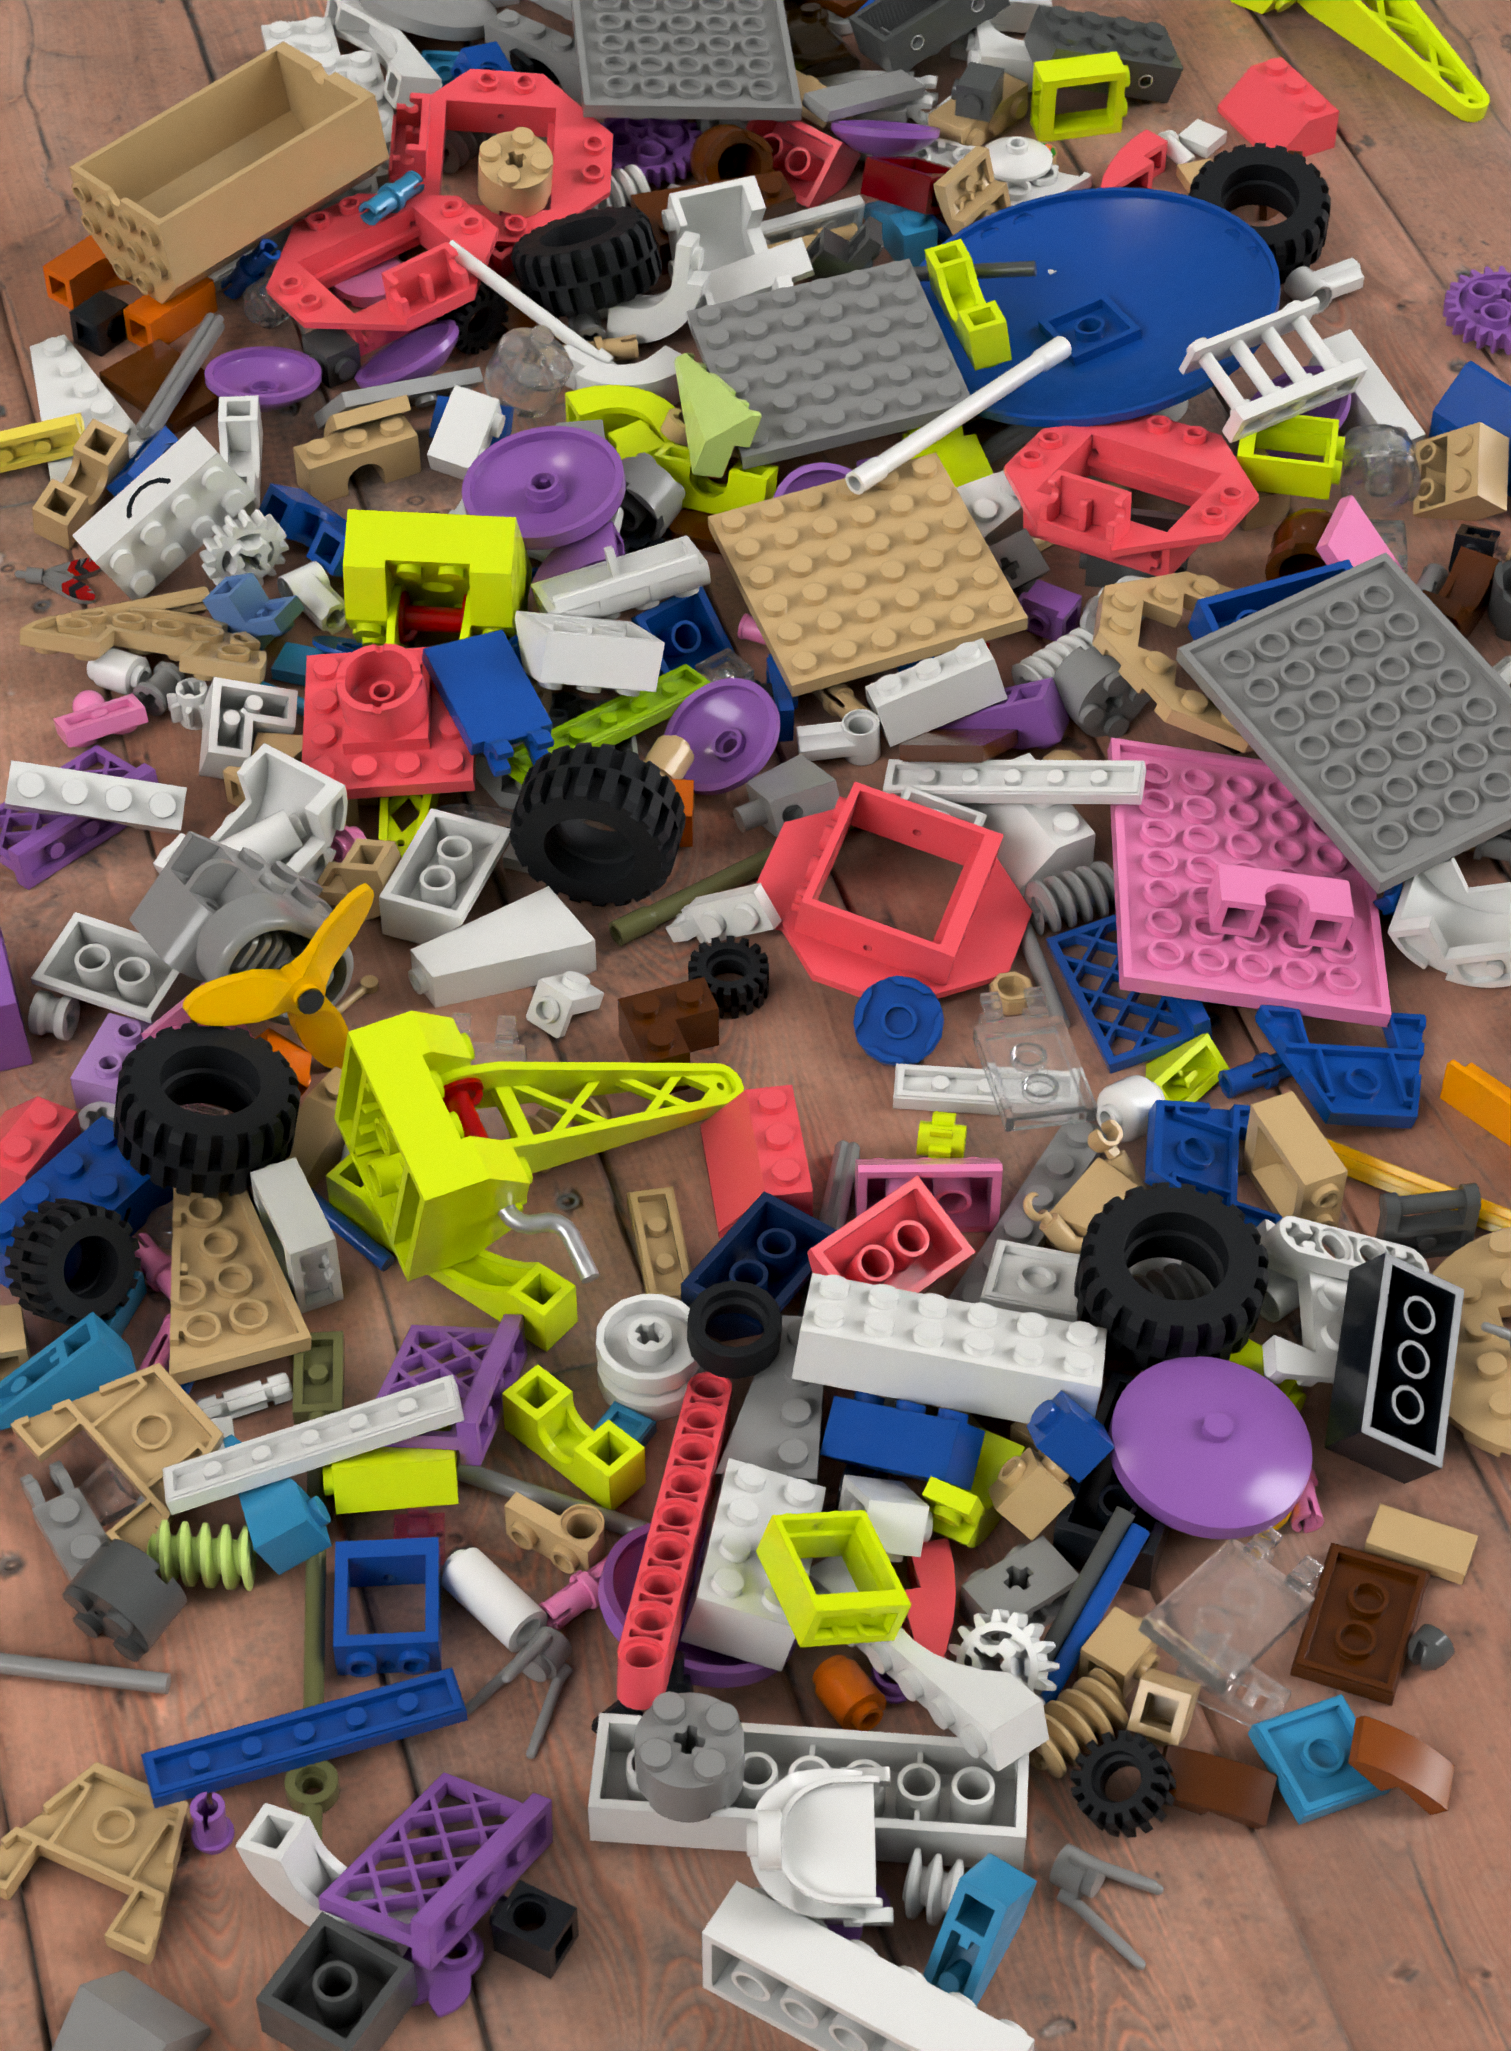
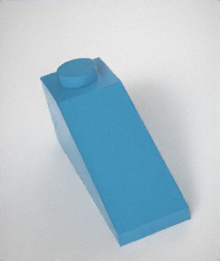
(903, 230)
(65, 1369)
(284, 1521)
(979, 1927)

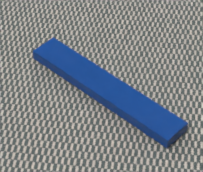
(303, 1737)

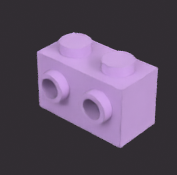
(99, 1068)

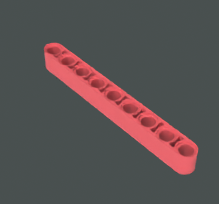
(673, 1542)

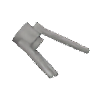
(538, 1659)
(1084, 1874)

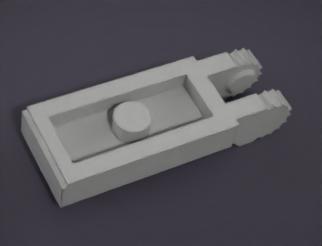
(65, 1520)

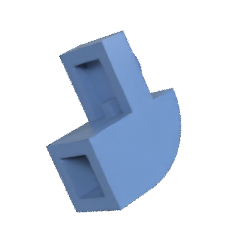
(246, 608)

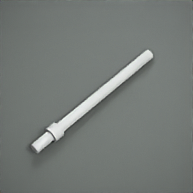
(527, 305)

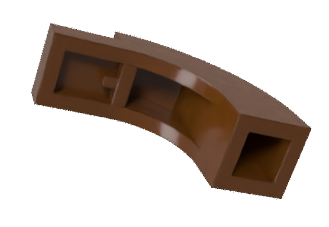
(1466, 590)

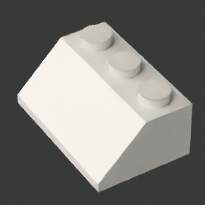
(588, 653)
(936, 692)
(1038, 838)
(440, 876)
(112, 970)

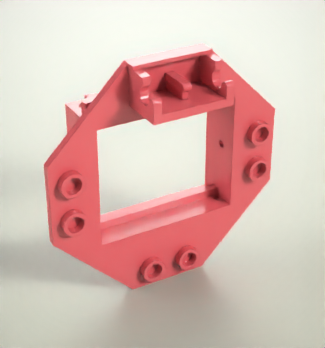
(497, 104)
(339, 245)
(1139, 453)
(853, 952)

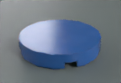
(898, 1021)

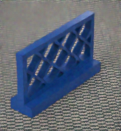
(1185, 1014)

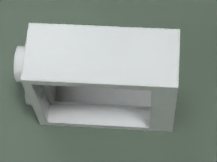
(298, 1234)

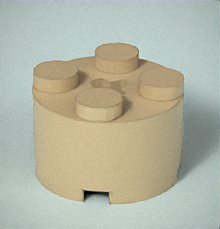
(515, 172)

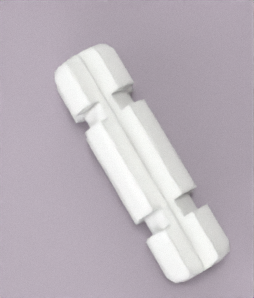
(248, 1397)

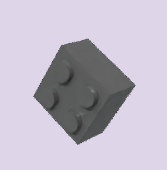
(337, 1991)

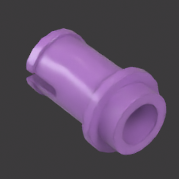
(211, 1827)

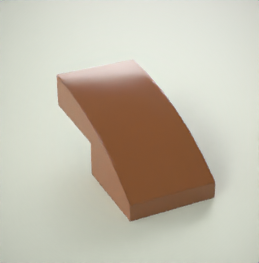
(1398, 1759)

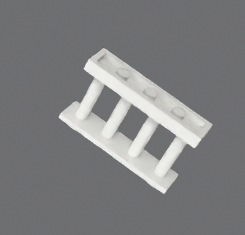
(1276, 402)

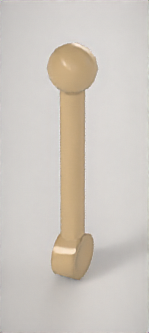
(369, 985)

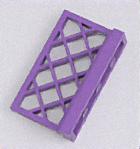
(65, 838)
(481, 1392)
(474, 1879)

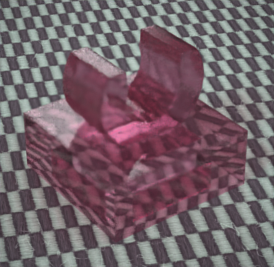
(421, 1524)

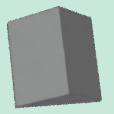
(127, 2016)

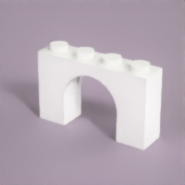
(992, 48)

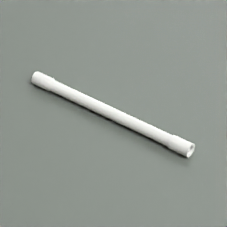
(878, 467)

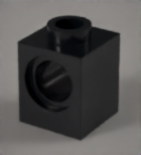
(99, 323)
(536, 1949)

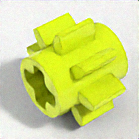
(941, 1137)

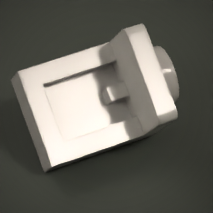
(560, 998)

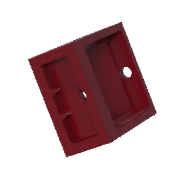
(903, 182)

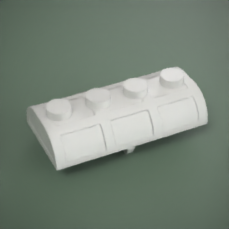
(625, 581)

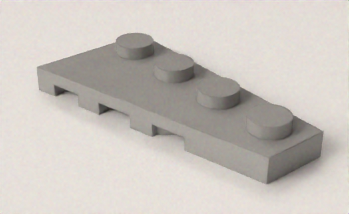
(420, 392)

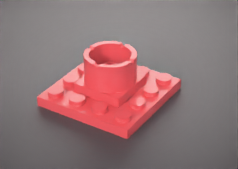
(382, 725)

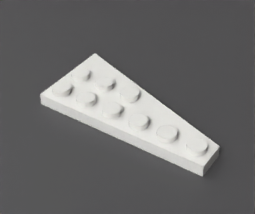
(69, 387)

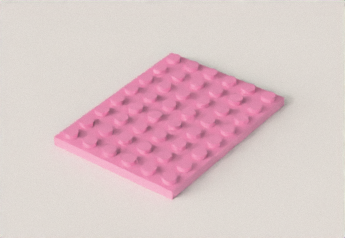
(1165, 854)

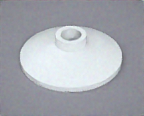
(1019, 159)

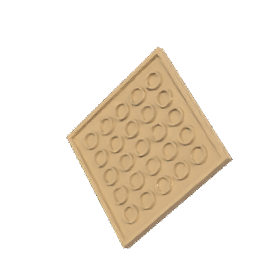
(866, 577)

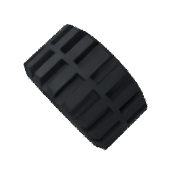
(40, 1257)

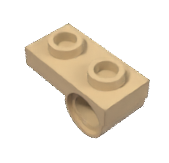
(555, 1535)

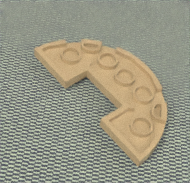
(194, 640)
(1483, 1361)

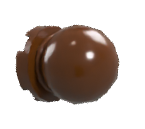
(729, 153)
(1296, 542)

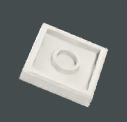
(1032, 1280)

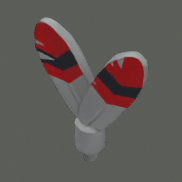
(64, 579)

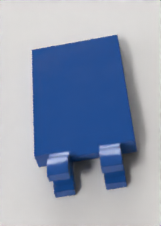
(489, 698)

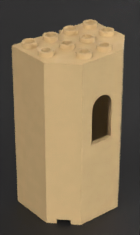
(227, 169)

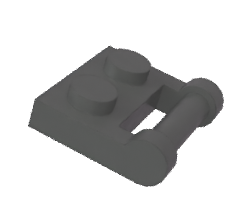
(1430, 1233)

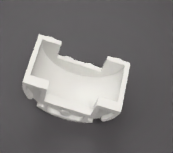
(728, 224)
(277, 783)
(1455, 926)

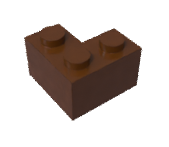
(669, 1023)

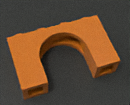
(86, 270)

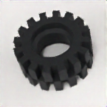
(486, 323)
(736, 959)
(1143, 1804)

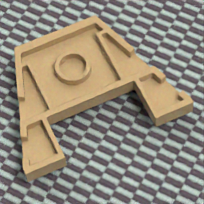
(141, 1427)
(114, 1835)

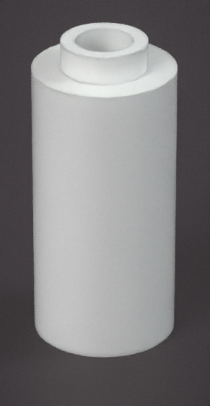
(271, 837)
(492, 1598)

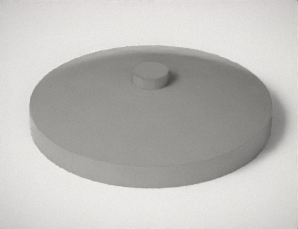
(434, 18)

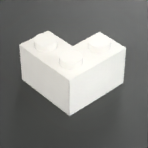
(234, 716)

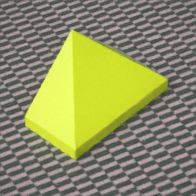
(1188, 1069)

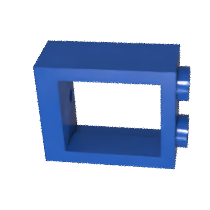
(387, 1564)

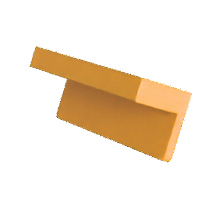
(1479, 1098)

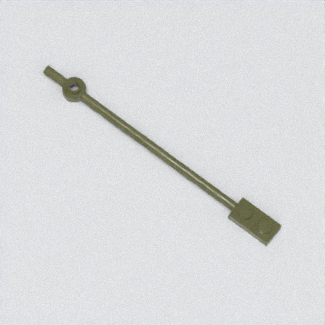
(316, 1393)

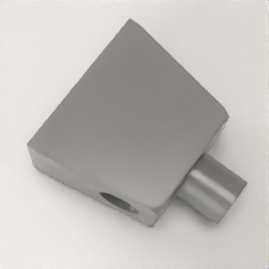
(786, 794)

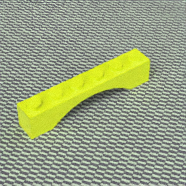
(485, 1280)

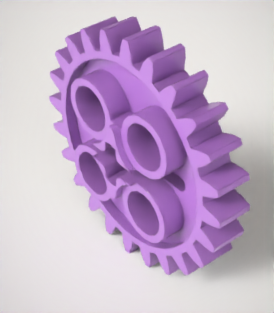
(654, 145)
(1481, 308)

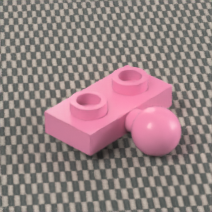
(96, 718)

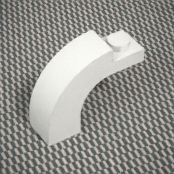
(664, 313)
(653, 374)
(297, 1868)

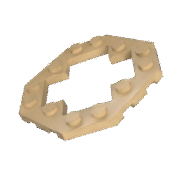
(1152, 672)

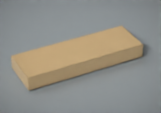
(659, 1240)

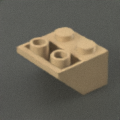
(1463, 474)

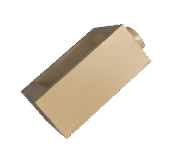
(1293, 1161)

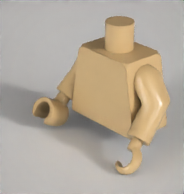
(1099, 1184)

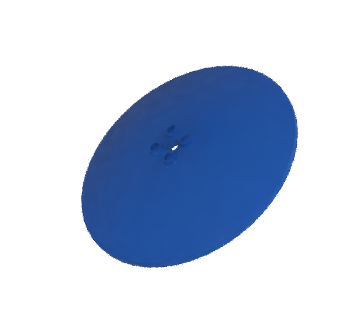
(1134, 272)

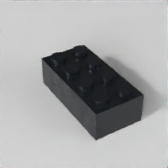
(1395, 1368)
(1096, 1500)

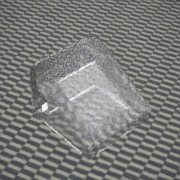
(110, 1493)

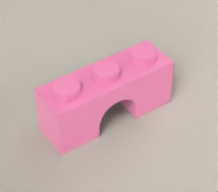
(1312, 904)

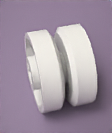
(645, 1355)

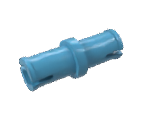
(391, 198)

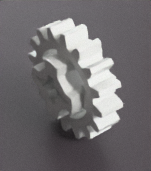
(244, 547)
(1022, 1653)

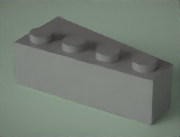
(780, 1417)

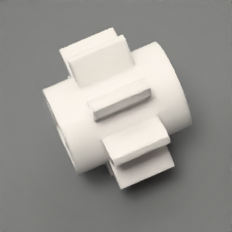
(188, 703)

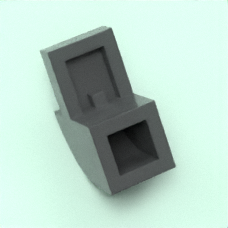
(835, 256)

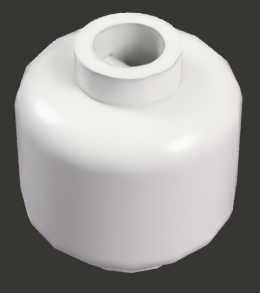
(1129, 1105)

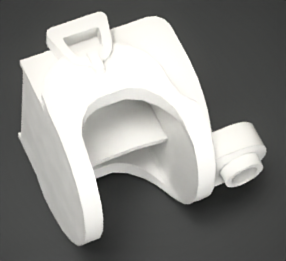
(817, 1845)

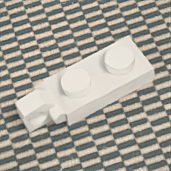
(725, 914)

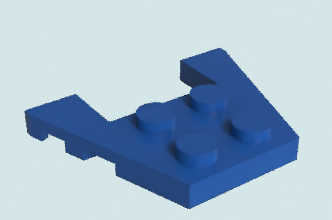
(1352, 1081)
(1199, 1149)

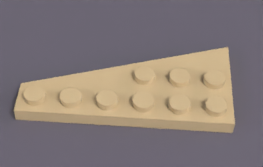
(227, 1290)

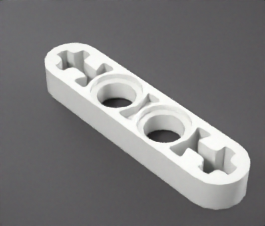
(1300, 1241)

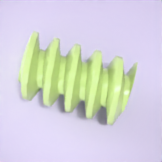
(204, 1556)

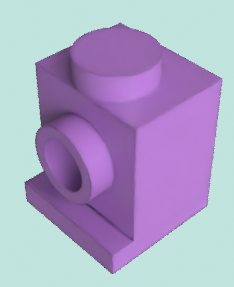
(1051, 610)

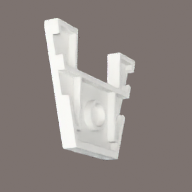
(1321, 1322)

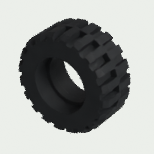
(1277, 181)
(588, 261)
(602, 788)
(209, 1068)
(1179, 1227)

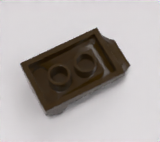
(816, 45)

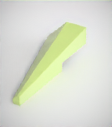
(712, 417)

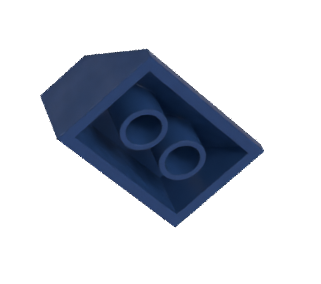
(761, 1248)

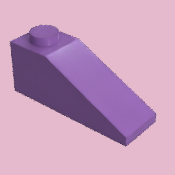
(1031, 708)

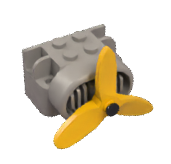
(254, 941)

